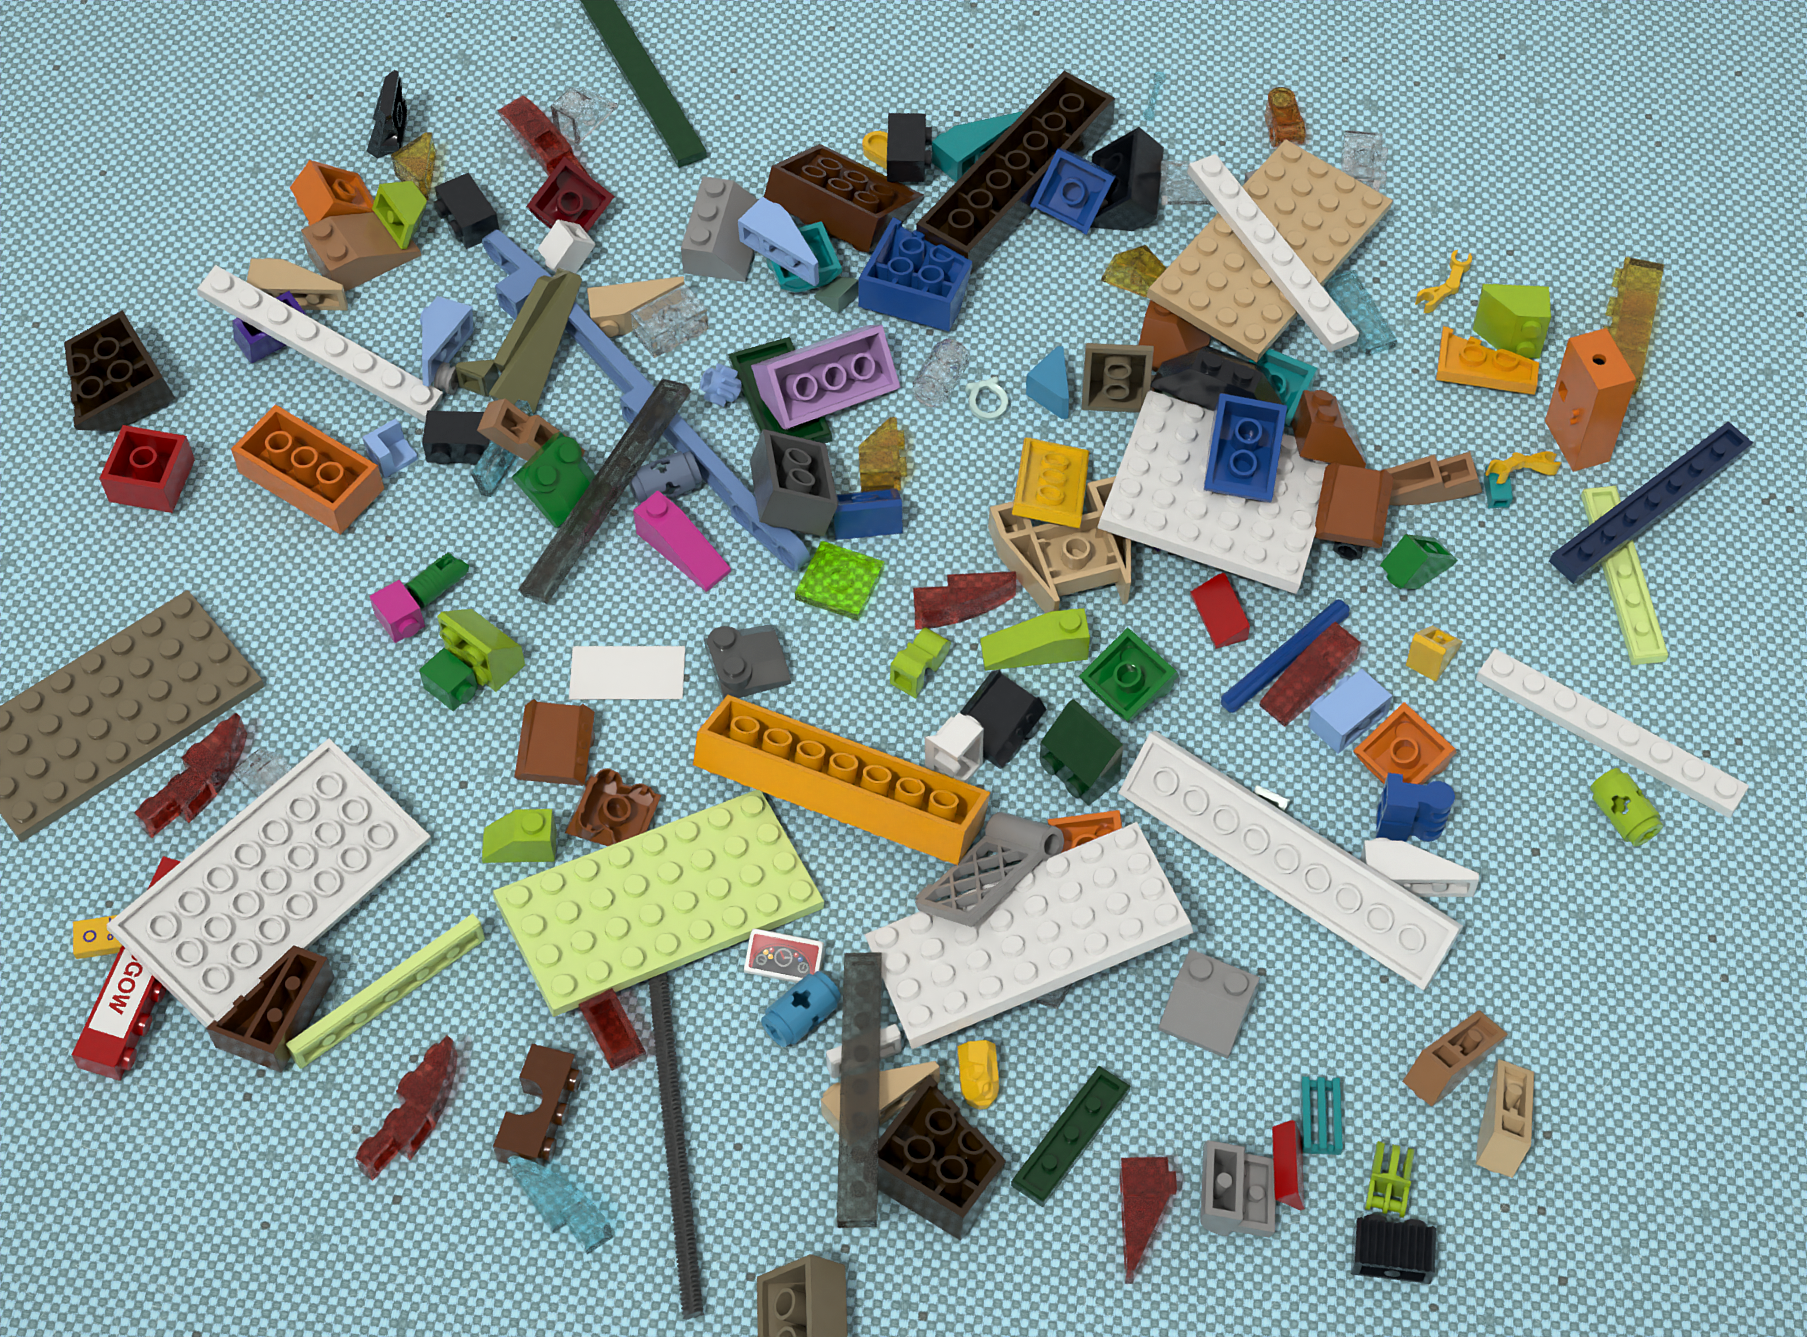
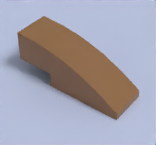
(514, 429)
(1433, 480)

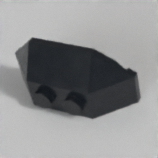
(1207, 372)

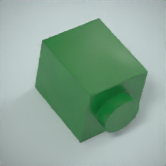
(448, 679)

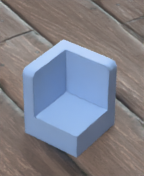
(389, 448)

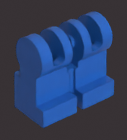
(1413, 809)

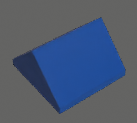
(868, 514)

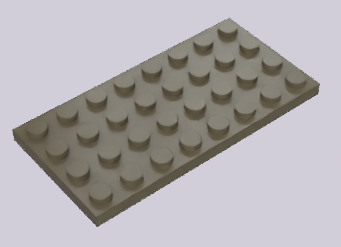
(115, 711)

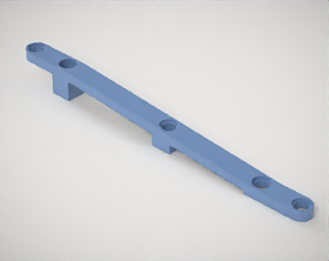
(637, 389)

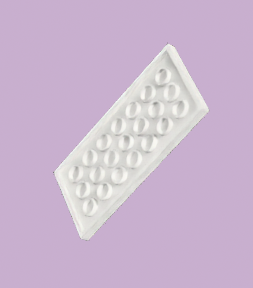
(268, 882)
(1045, 933)

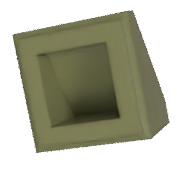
(477, 376)

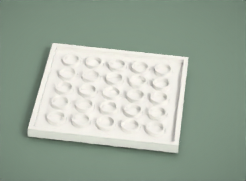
(1164, 505)

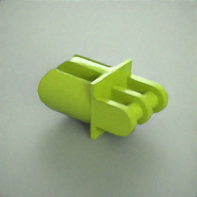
(1389, 1182)

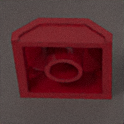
(569, 197)

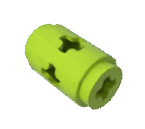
(1642, 819)

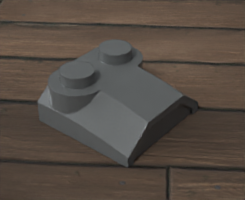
(746, 660)

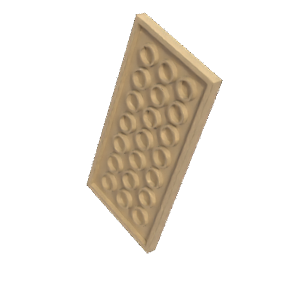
(1225, 288)

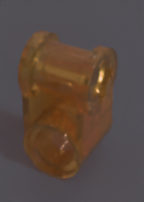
(1283, 117)

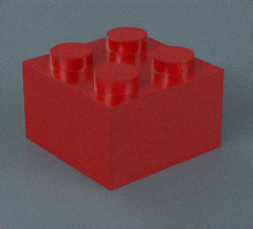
(147, 468)

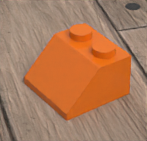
(330, 192)

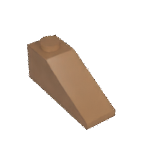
(1453, 1057)

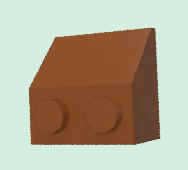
(1325, 430)

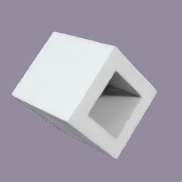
(566, 246)

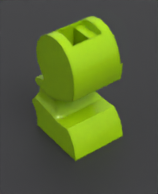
(909, 665)

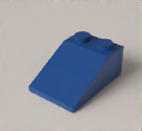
(1244, 447)

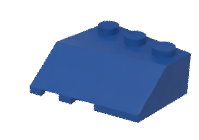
(914, 279)

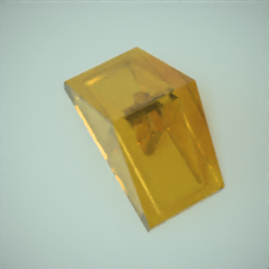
(416, 163)
(1134, 270)

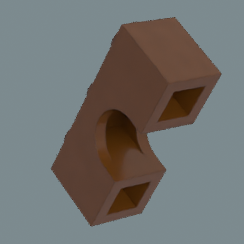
(552, 1078)

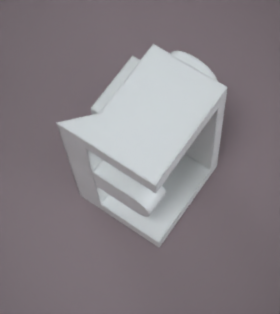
(956, 748)

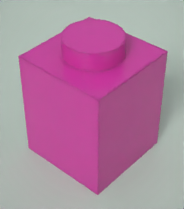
(397, 611)

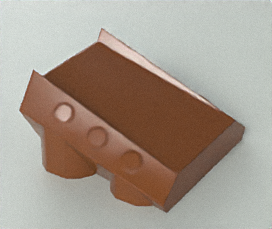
(1353, 505)
(555, 743)
(611, 809)

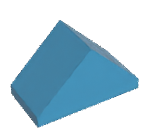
(1049, 384)

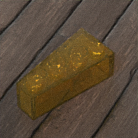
(1633, 310)

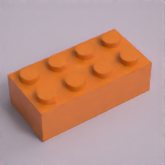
(308, 469)

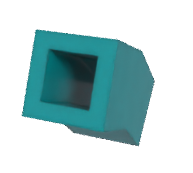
(1497, 494)

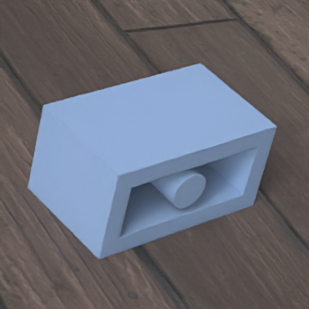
(1349, 710)

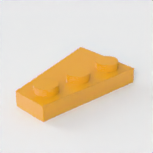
(1476, 365)

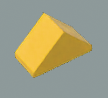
(1432, 651)

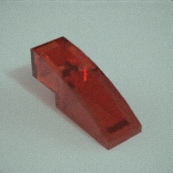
(962, 598)
(1311, 674)
(610, 1029)

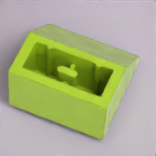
(481, 647)

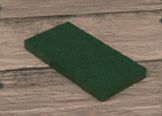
(741, 361)

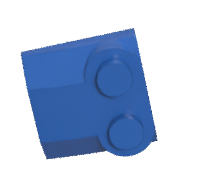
(1073, 190)

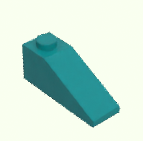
(965, 143)

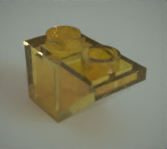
(880, 458)

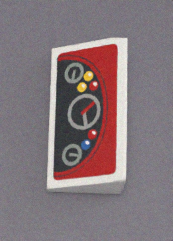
(782, 956)

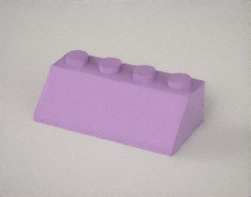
(827, 376)

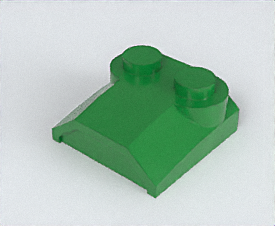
(555, 478)
(1129, 676)

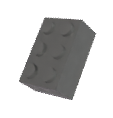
(793, 483)

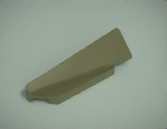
(534, 339)

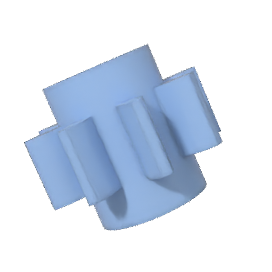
(720, 385)

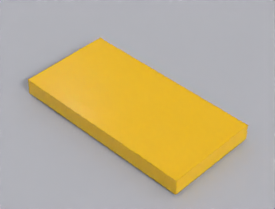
(1051, 482)

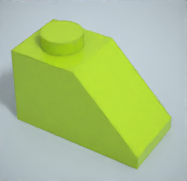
(400, 210)
(521, 837)

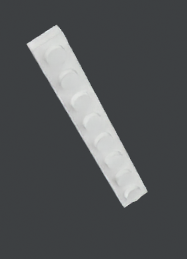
(1273, 253)
(319, 343)
(1612, 733)

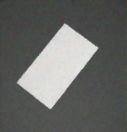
(627, 672)

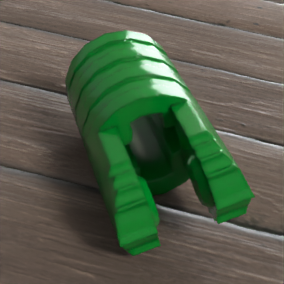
(436, 579)

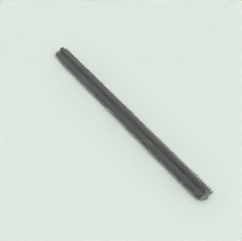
(675, 1148)

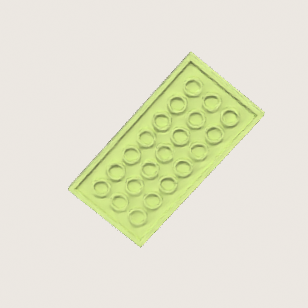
(657, 901)

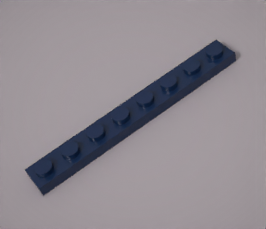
(1650, 502)

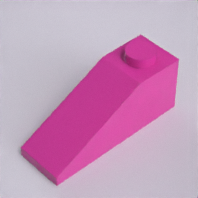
(679, 541)

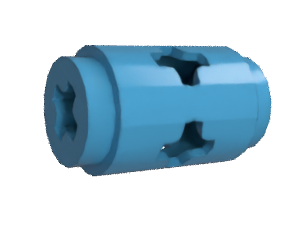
(801, 1009)

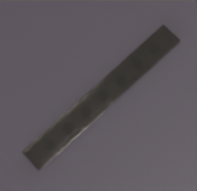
(604, 491)
(860, 1091)

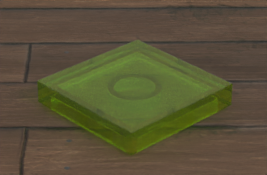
(839, 580)

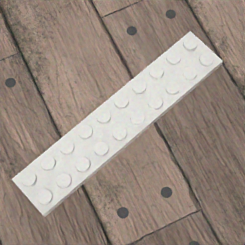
(1290, 860)

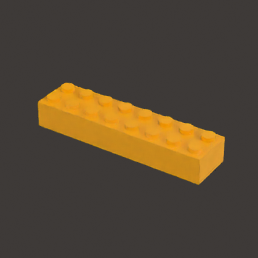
(841, 779)

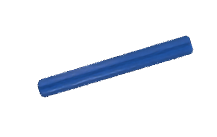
(1282, 657)

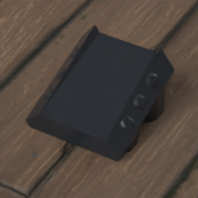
(389, 117)
(1006, 714)

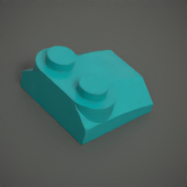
(821, 247)
(1289, 377)

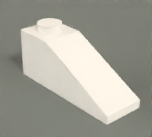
(1419, 870)

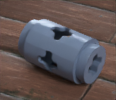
(679, 473)

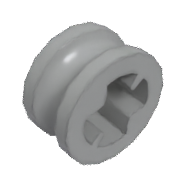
(446, 378)

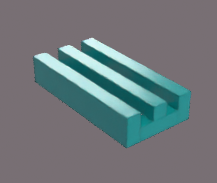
(1321, 1086)

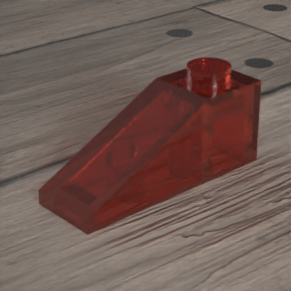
(1144, 1201)

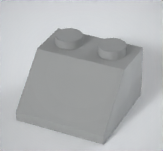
(1209, 1003)

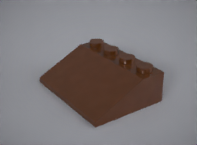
(841, 193)

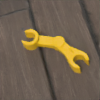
(1436, 294)
(1540, 462)

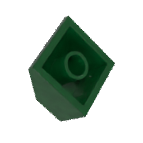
(1081, 753)

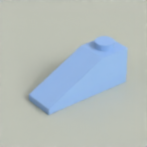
(774, 235)
(444, 331)

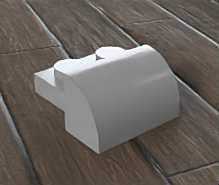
(1237, 1191)

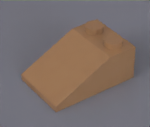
(354, 248)

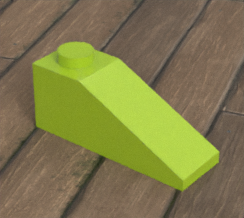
(1038, 641)

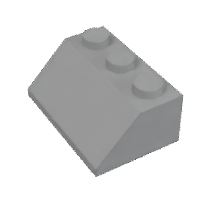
(712, 235)

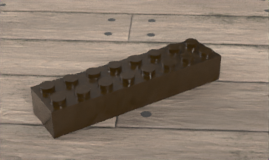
(1004, 180)

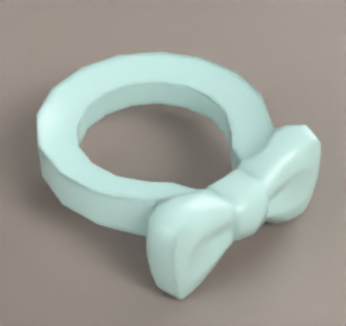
(993, 385)

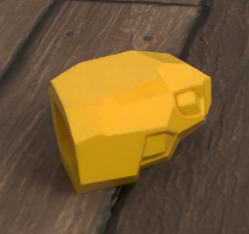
(978, 1073)

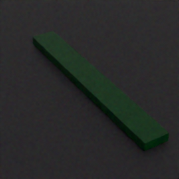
(645, 81)

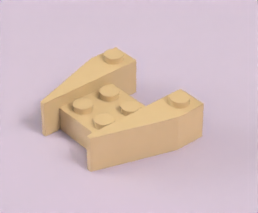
(1061, 558)

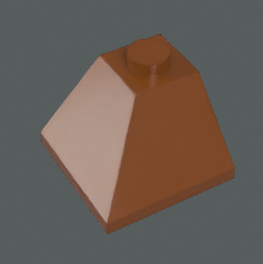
(1169, 334)

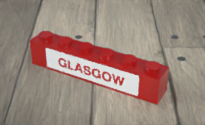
(121, 1010)

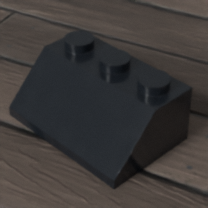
(1136, 188)

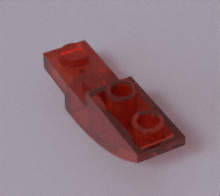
(537, 134)
(206, 772)
(422, 1103)

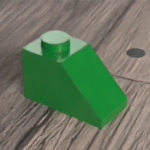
(1416, 561)

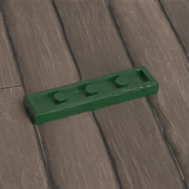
(1070, 1136)

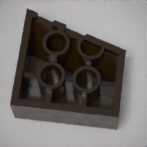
(112, 376)
(938, 1162)

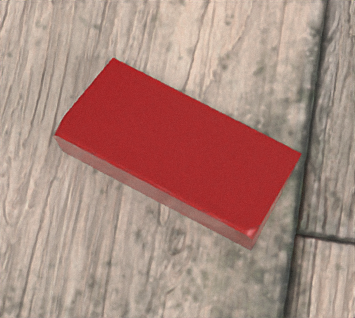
(1221, 611)
(1288, 1164)

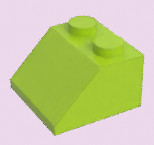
(1514, 317)

